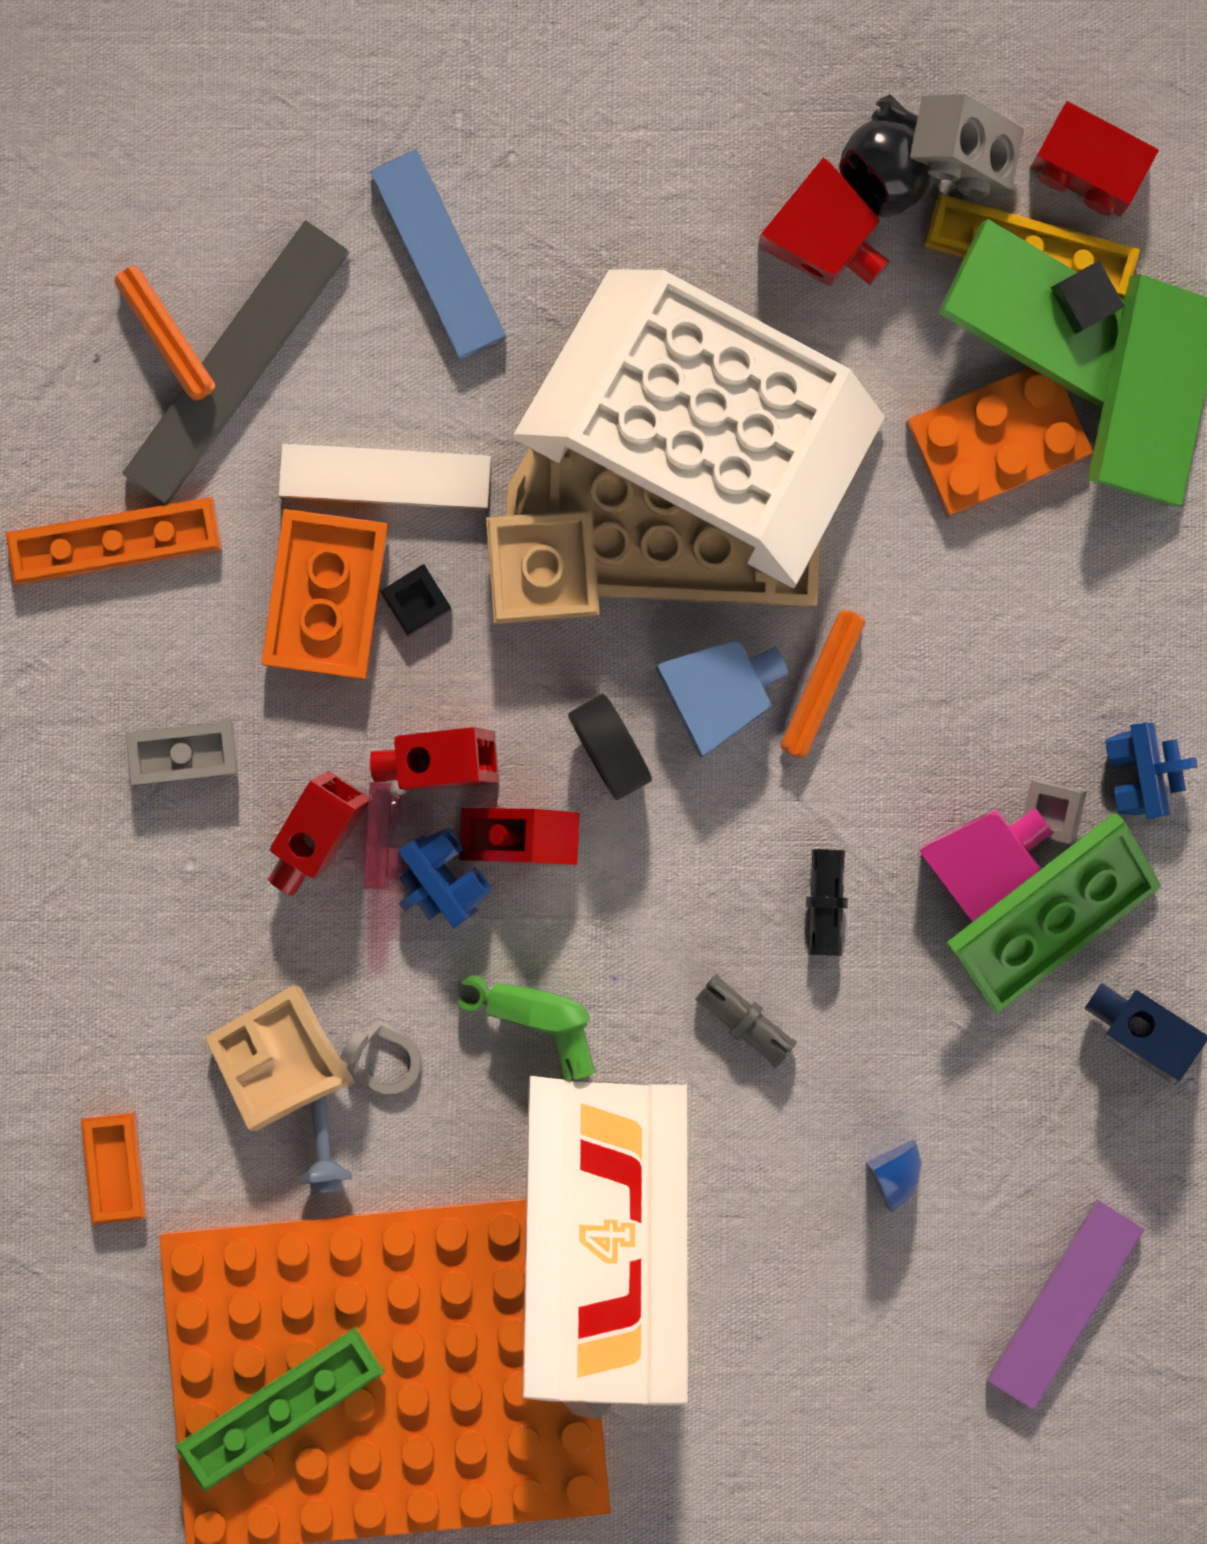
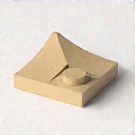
(277, 1059)

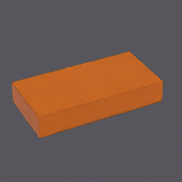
(113, 1168)

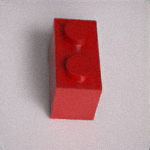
(1093, 160)

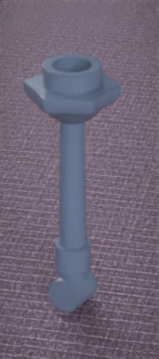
(324, 1174)

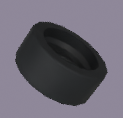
(610, 746)

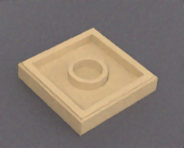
(542, 567)

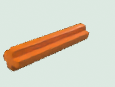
(164, 333)
(822, 683)

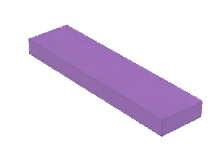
(1065, 1304)

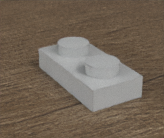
(181, 753)

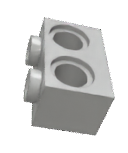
(966, 144)

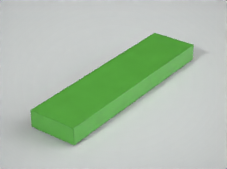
(280, 1408)

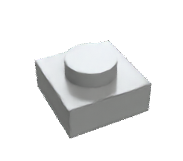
(1059, 807)

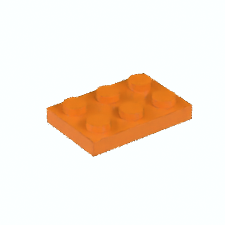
(998, 439)
(325, 594)

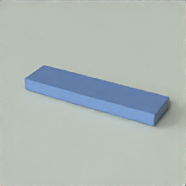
(438, 254)

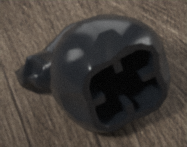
(879, 160)

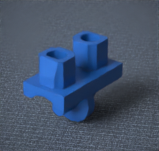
(1142, 747)
(433, 884)

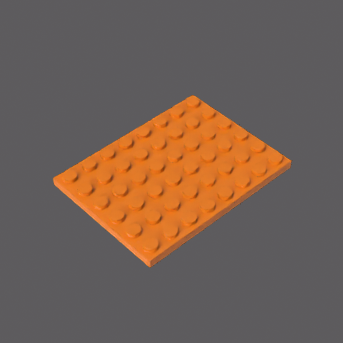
(422, 1444)

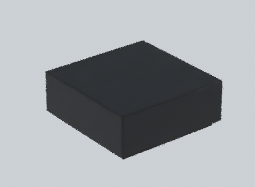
(1087, 297)
(416, 600)

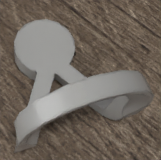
(359, 1040)

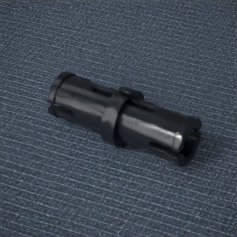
(826, 902)

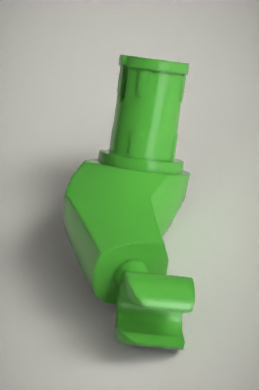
(542, 1011)

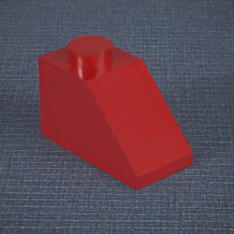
(519, 836)

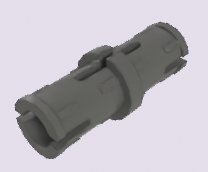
(746, 1020)

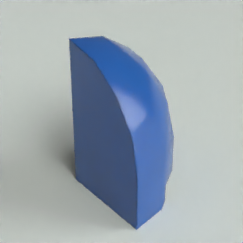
(897, 1174)

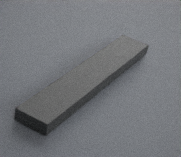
(237, 361)

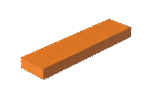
(113, 541)

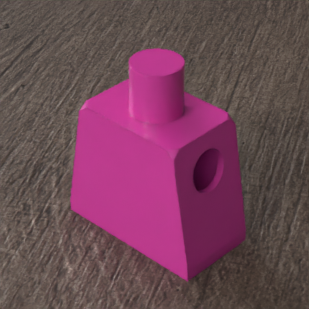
(986, 858)

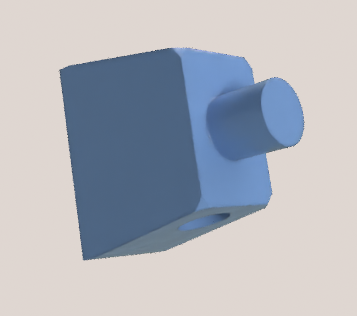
(720, 690)

